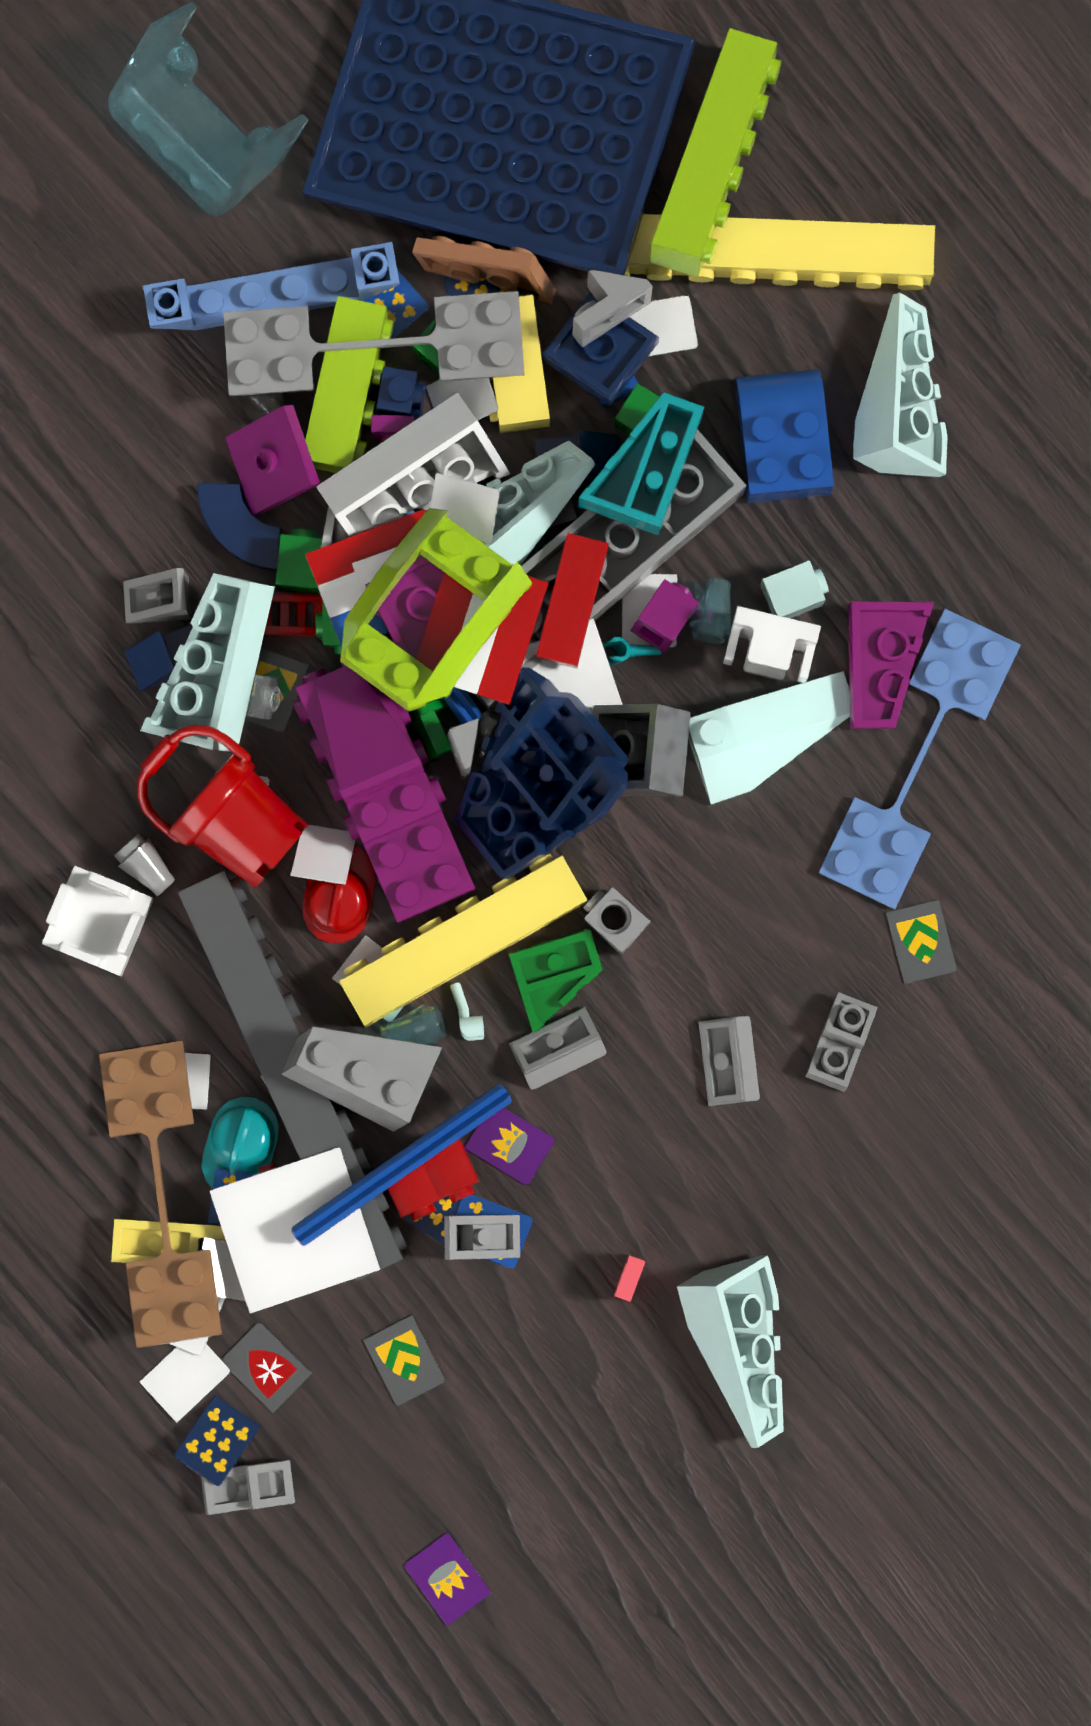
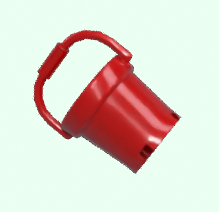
(235, 814)

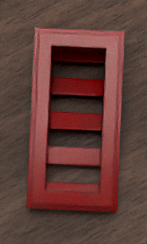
(300, 629)

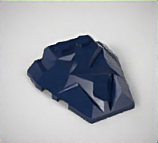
(542, 776)

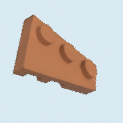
(500, 267)

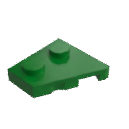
(553, 973)

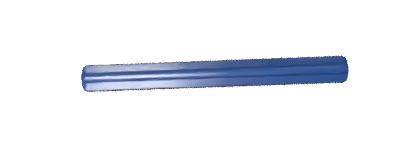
(401, 1164)

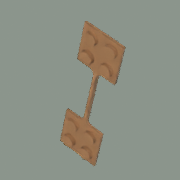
(174, 1292)

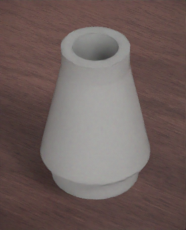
(144, 864)

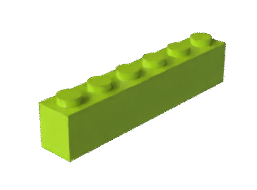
(714, 152)

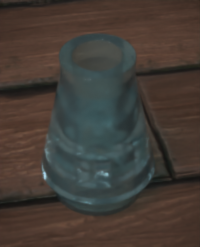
(713, 614)
(419, 1026)

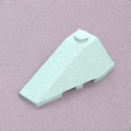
(897, 413)

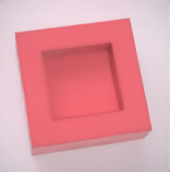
(629, 1278)

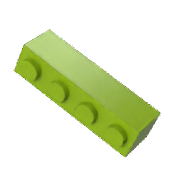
(346, 385)

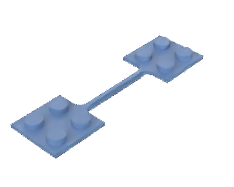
(875, 845)

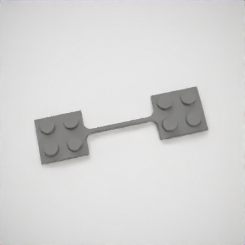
(472, 334)

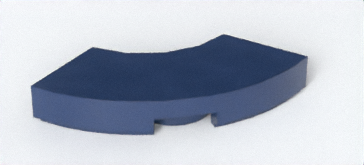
(236, 528)

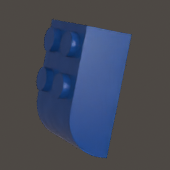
(784, 436)

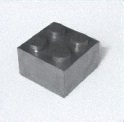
(654, 745)

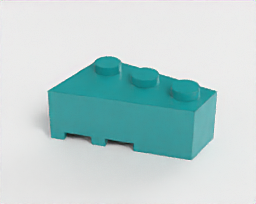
(647, 467)

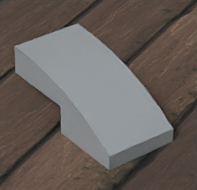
(250, 1488)

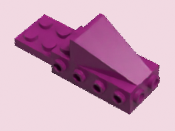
(384, 789)

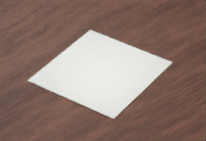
(258, 1233)

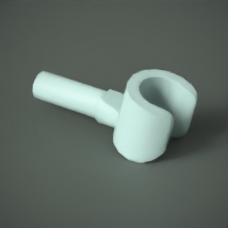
(471, 1027)

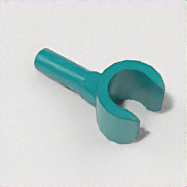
(624, 650)

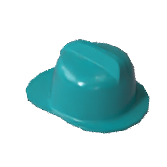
(240, 1138)

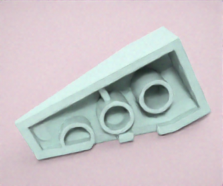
(535, 499)
(758, 736)
(733, 1328)

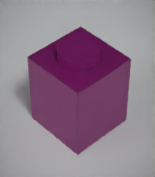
(665, 615)

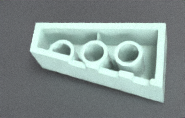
(216, 663)

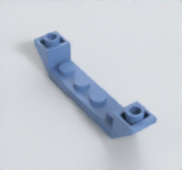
(314, 285)

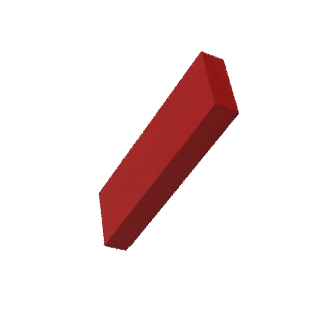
(572, 600)

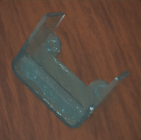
(185, 128)

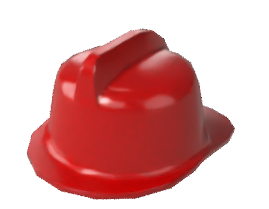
(339, 910)

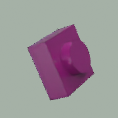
(387, 425)

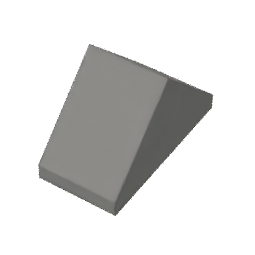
(158, 597)

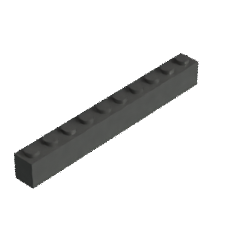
(271, 1032)

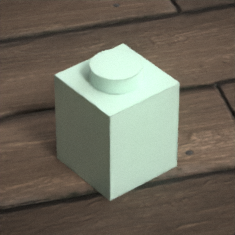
(795, 590)

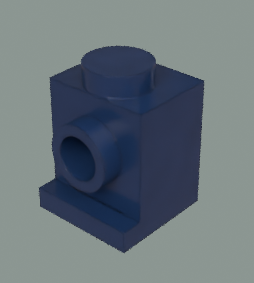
(401, 393)

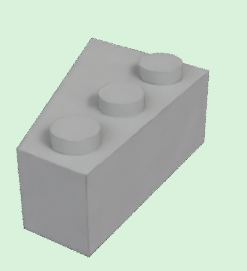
(363, 1072)

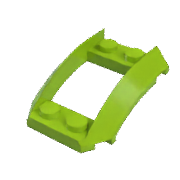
(467, 563)

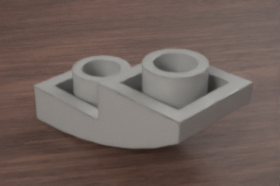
(841, 1042)

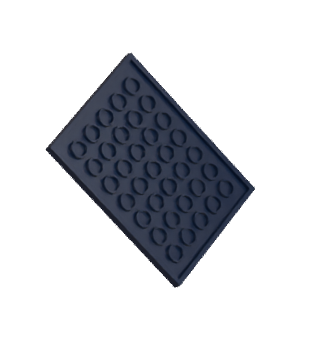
(502, 124)

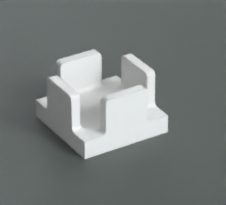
(772, 643)
(96, 920)

